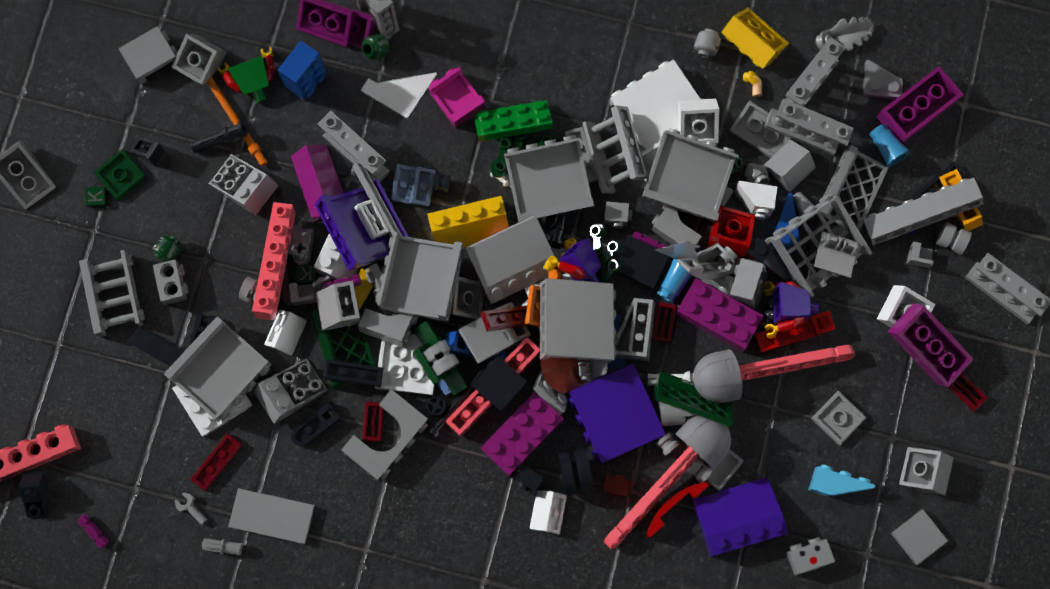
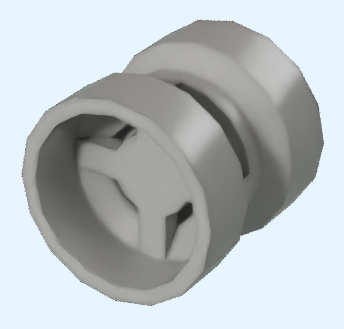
(700, 470)

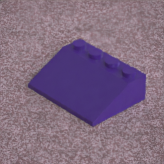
(739, 516)

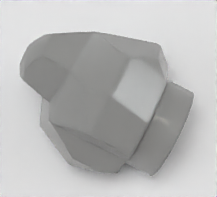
(757, 174)

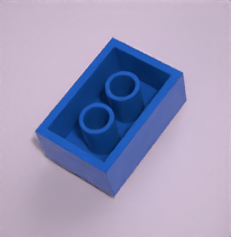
(302, 71)

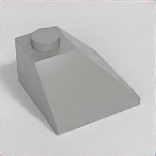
(467, 299)

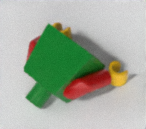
(251, 75)

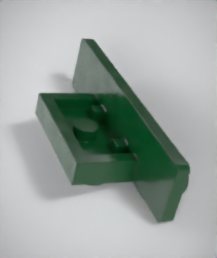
(428, 338)

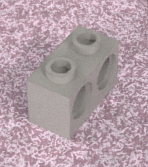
(165, 283)

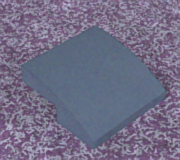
(412, 185)

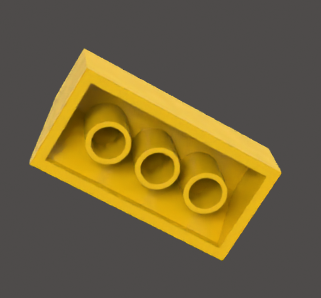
(469, 222)

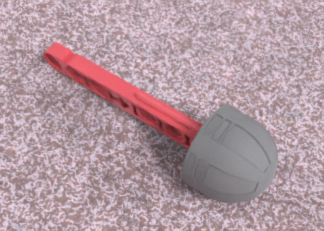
(721, 378)
(705, 440)

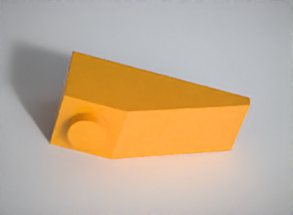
(968, 219)

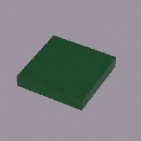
(120, 174)

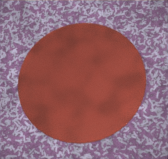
(562, 373)

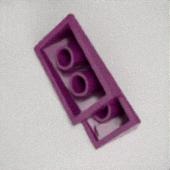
(335, 22)
(316, 175)

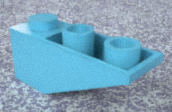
(832, 483)

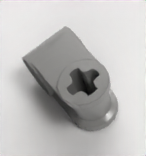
(302, 245)

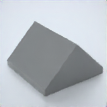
(790, 165)

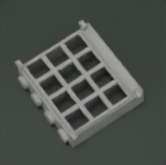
(818, 278)

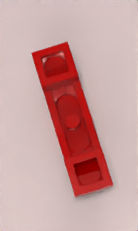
(812, 327)
(692, 491)

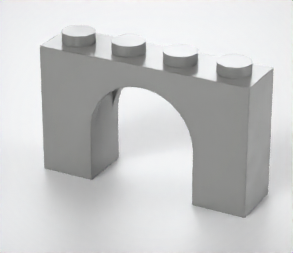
(673, 230)
(387, 328)
(378, 462)

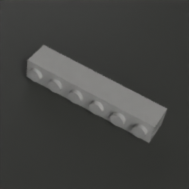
(923, 211)

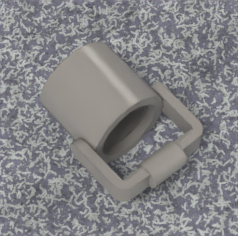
(671, 415)

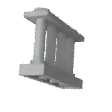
(384, 13)
(815, 73)
(808, 127)
(353, 146)
(630, 149)
(1008, 288)
(92, 289)

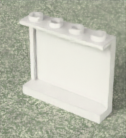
(655, 102)

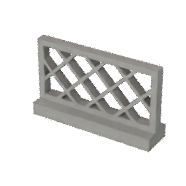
(840, 178)

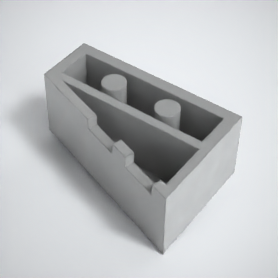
(635, 334)

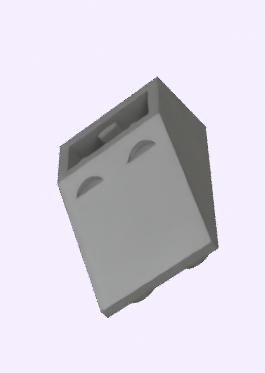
(244, 184)
(491, 343)
(289, 390)

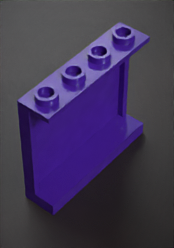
(348, 230)
(615, 414)

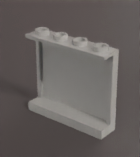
(689, 174)
(548, 178)
(420, 277)
(577, 320)
(218, 369)

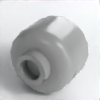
(707, 43)

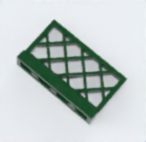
(327, 348)
(684, 396)

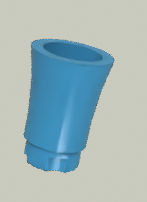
(889, 145)
(674, 282)

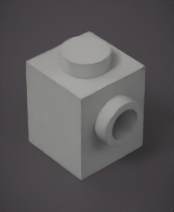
(617, 214)

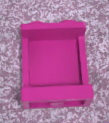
(456, 96)

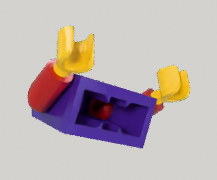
(578, 261)
(790, 306)

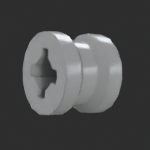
(668, 443)

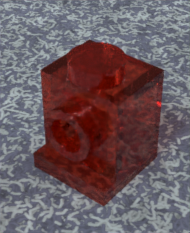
(616, 485)

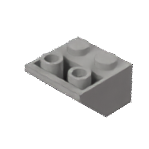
(338, 306)

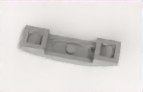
(708, 270)

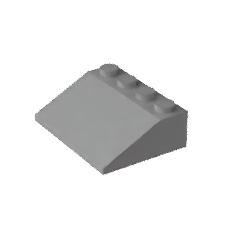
(511, 259)

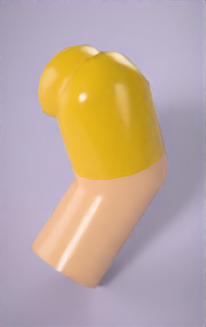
(752, 77)

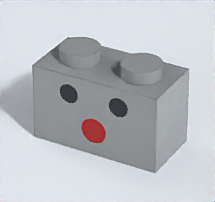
(810, 556)

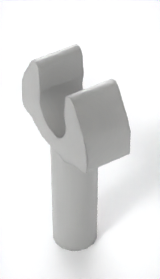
(189, 506)

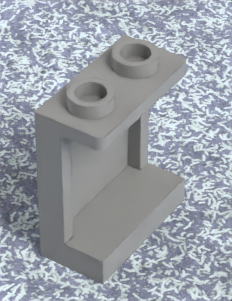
(148, 53)

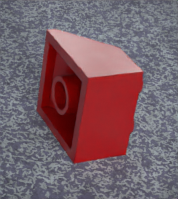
(732, 230)

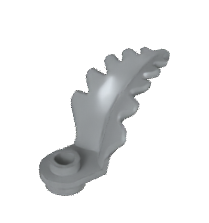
(847, 33)
(712, 252)

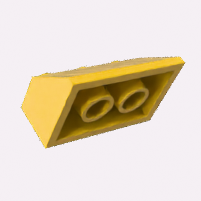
(754, 38)

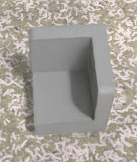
(919, 256)
(302, 294)

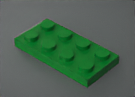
(513, 120)

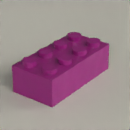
(920, 105)
(719, 315)
(930, 345)
(522, 434)

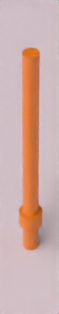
(253, 147)

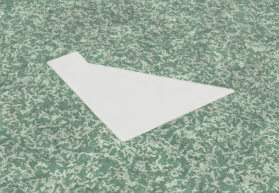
(399, 94)
(680, 250)

